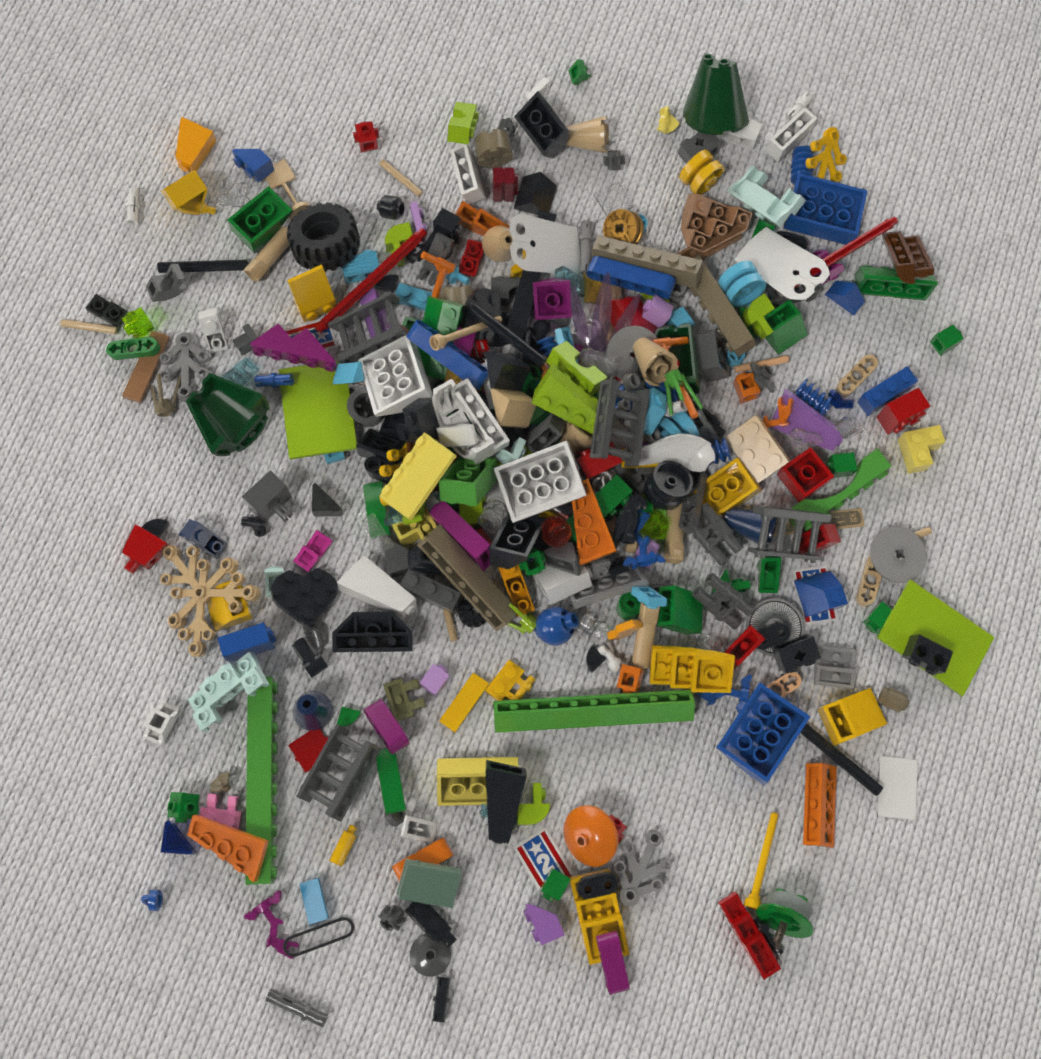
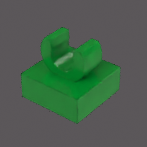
(578, 72)

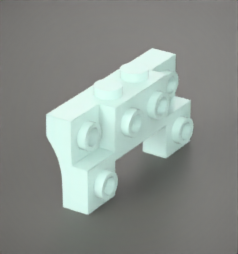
(763, 203)
(224, 686)

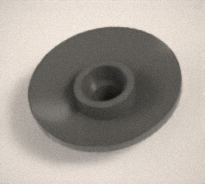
(427, 966)

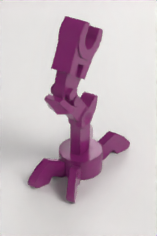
(272, 939)

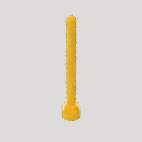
(753, 899)

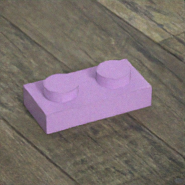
(417, 215)

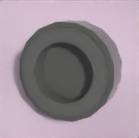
(396, 818)

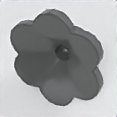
(506, 125)

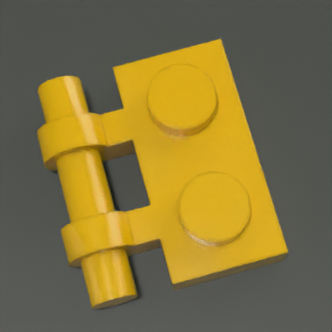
(505, 681)

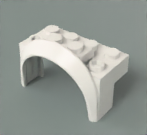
(465, 398)

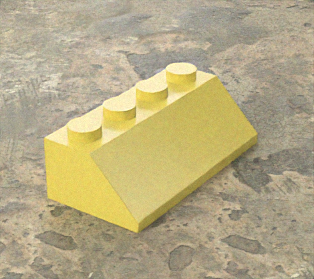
(417, 476)
(464, 780)

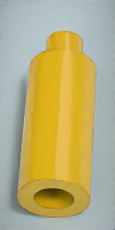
(343, 846)

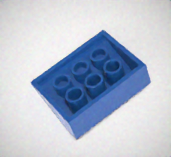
(830, 209)
(762, 733)

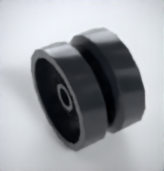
(668, 485)

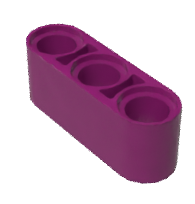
(386, 726)
(612, 962)

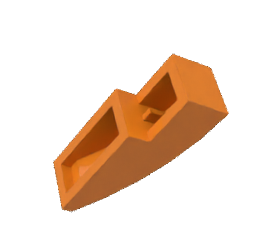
(477, 220)

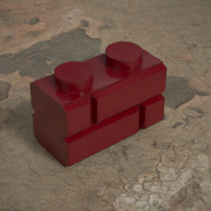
(504, 184)

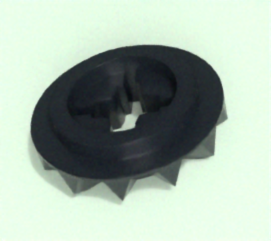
(466, 618)

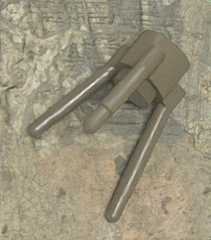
(163, 407)

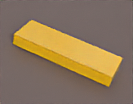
(464, 702)

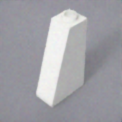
(376, 588)

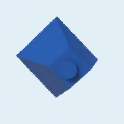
(820, 593)

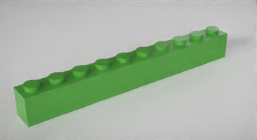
(593, 711)
(260, 775)

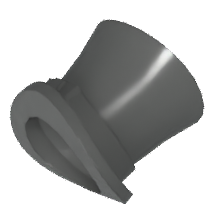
(361, 409)

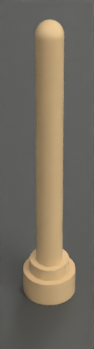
(439, 341)

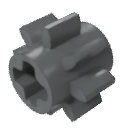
(614, 160)
(392, 917)

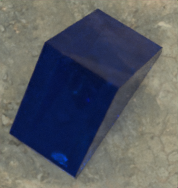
(174, 841)

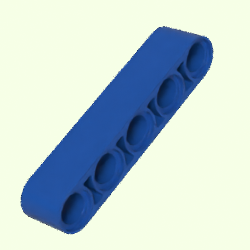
(631, 277)
(449, 356)

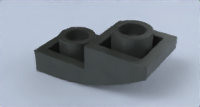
(106, 310)

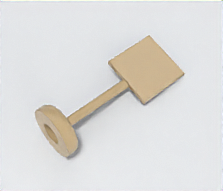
(280, 177)

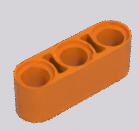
(434, 853)

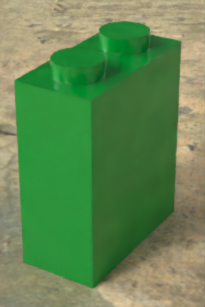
(681, 612)

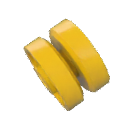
(701, 172)

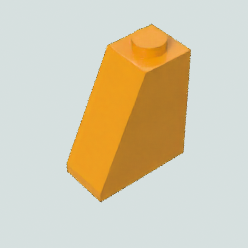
(193, 145)

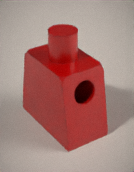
(142, 549)

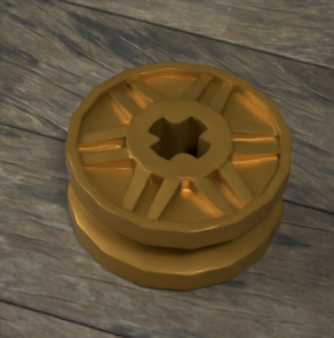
(627, 220)

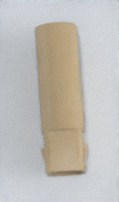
(268, 255)
(674, 538)
(645, 637)

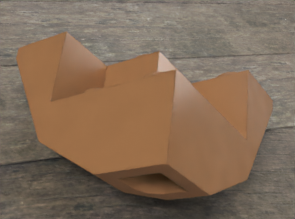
(711, 223)

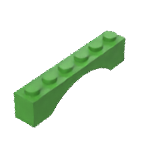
(868, 469)

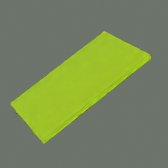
(316, 413)
(927, 615)

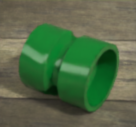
(628, 607)

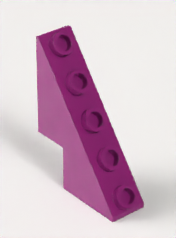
(300, 349)

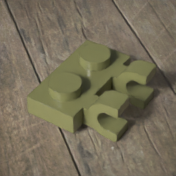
(399, 701)

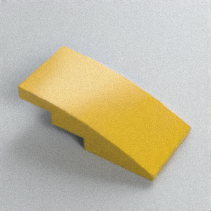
(691, 669)
(598, 917)

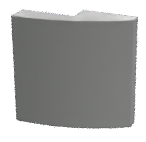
(835, 667)

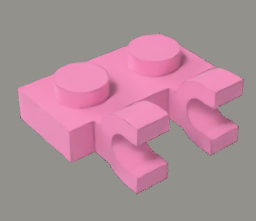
(228, 817)

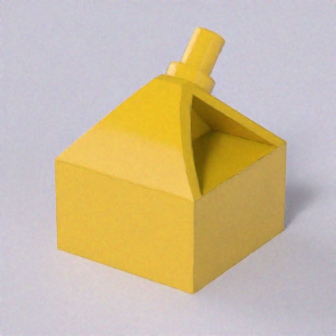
(188, 195)

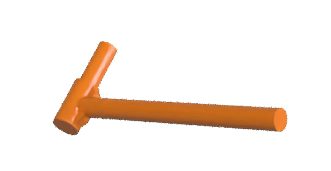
(444, 268)
(667, 343)

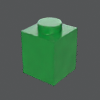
(947, 339)
(842, 464)
(877, 618)
(554, 885)

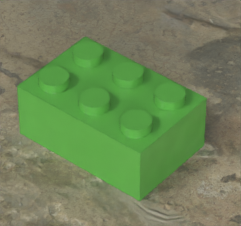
(467, 482)

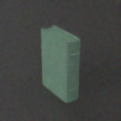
(429, 883)

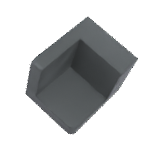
(243, 341)

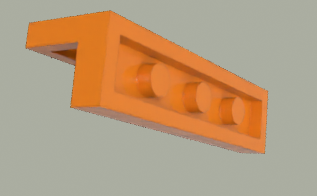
(817, 805)

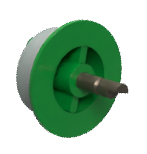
(786, 915)

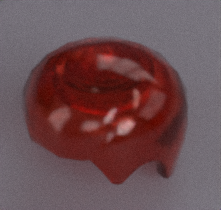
(556, 531)

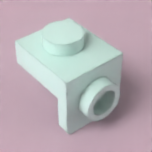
(516, 452)
(270, 575)

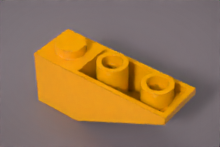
(516, 589)

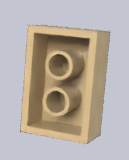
(757, 449)

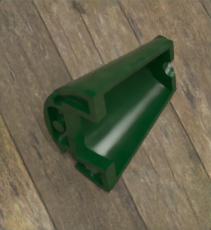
(716, 98)
(685, 353)
(227, 414)

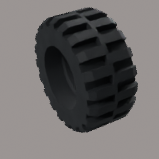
(320, 221)

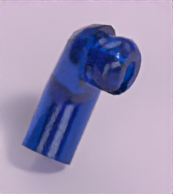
(839, 402)

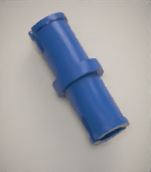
(274, 380)

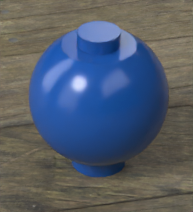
(556, 625)

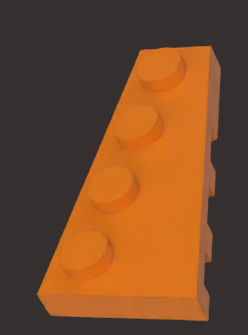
(591, 529)
(230, 844)

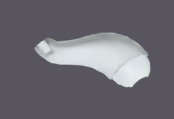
(685, 449)

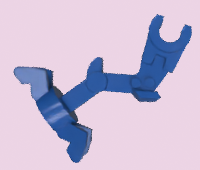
(643, 559)
(742, 694)

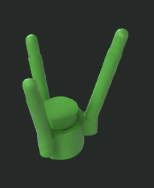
(675, 380)

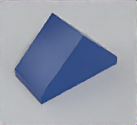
(846, 295)

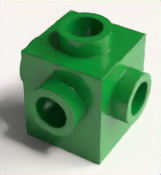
(534, 567)
(182, 806)

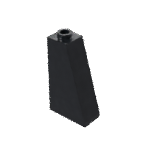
(504, 793)

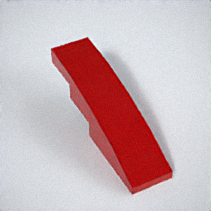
(749, 935)

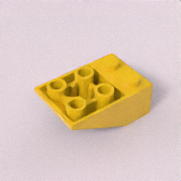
(851, 716)

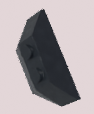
(372, 633)

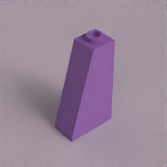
(810, 420)

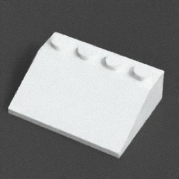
(395, 377)
(540, 481)

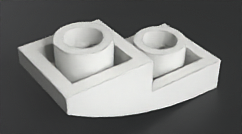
(457, 435)

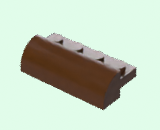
(907, 256)

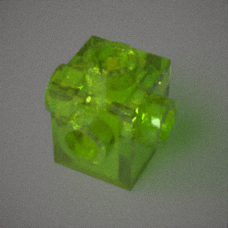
(137, 323)
(655, 526)

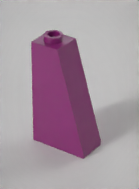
(462, 533)

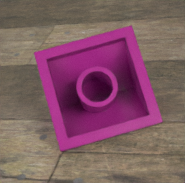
(552, 299)

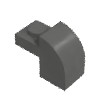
(166, 286)

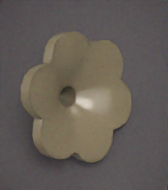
(221, 783)

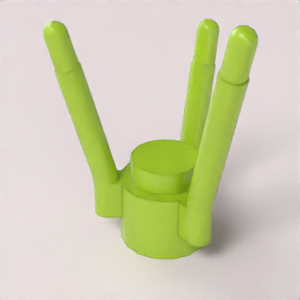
(528, 621)

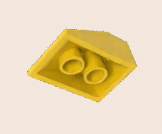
(312, 293)
(730, 487)

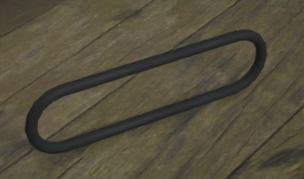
(321, 945)

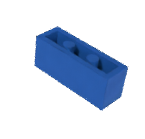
(887, 391)

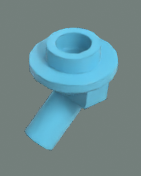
(455, 275)

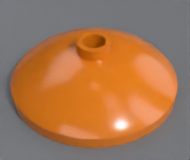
(598, 834)

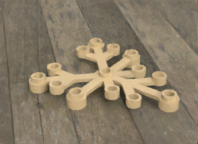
(199, 626)

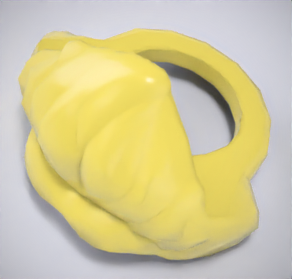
(667, 122)

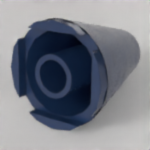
(749, 524)
(312, 710)

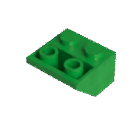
(786, 326)

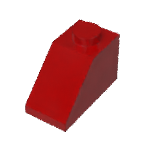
(827, 537)
(744, 645)

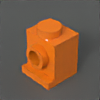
(746, 380)
(625, 674)

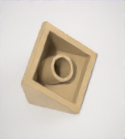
(512, 408)

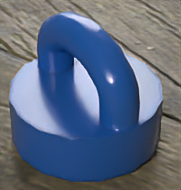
(153, 900)

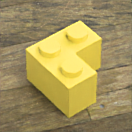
(916, 447)
(412, 532)

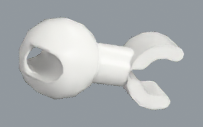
(614, 663)

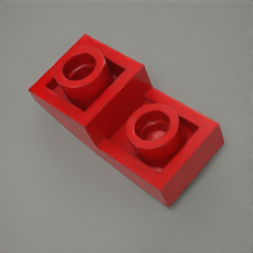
(472, 258)

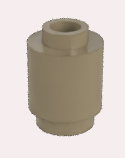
(893, 699)

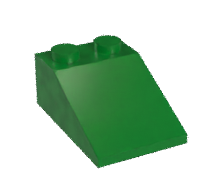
(259, 219)

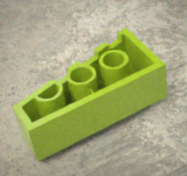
(565, 399)

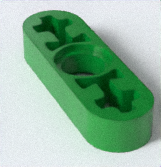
(127, 344)

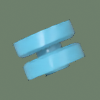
(742, 283)
(677, 424)

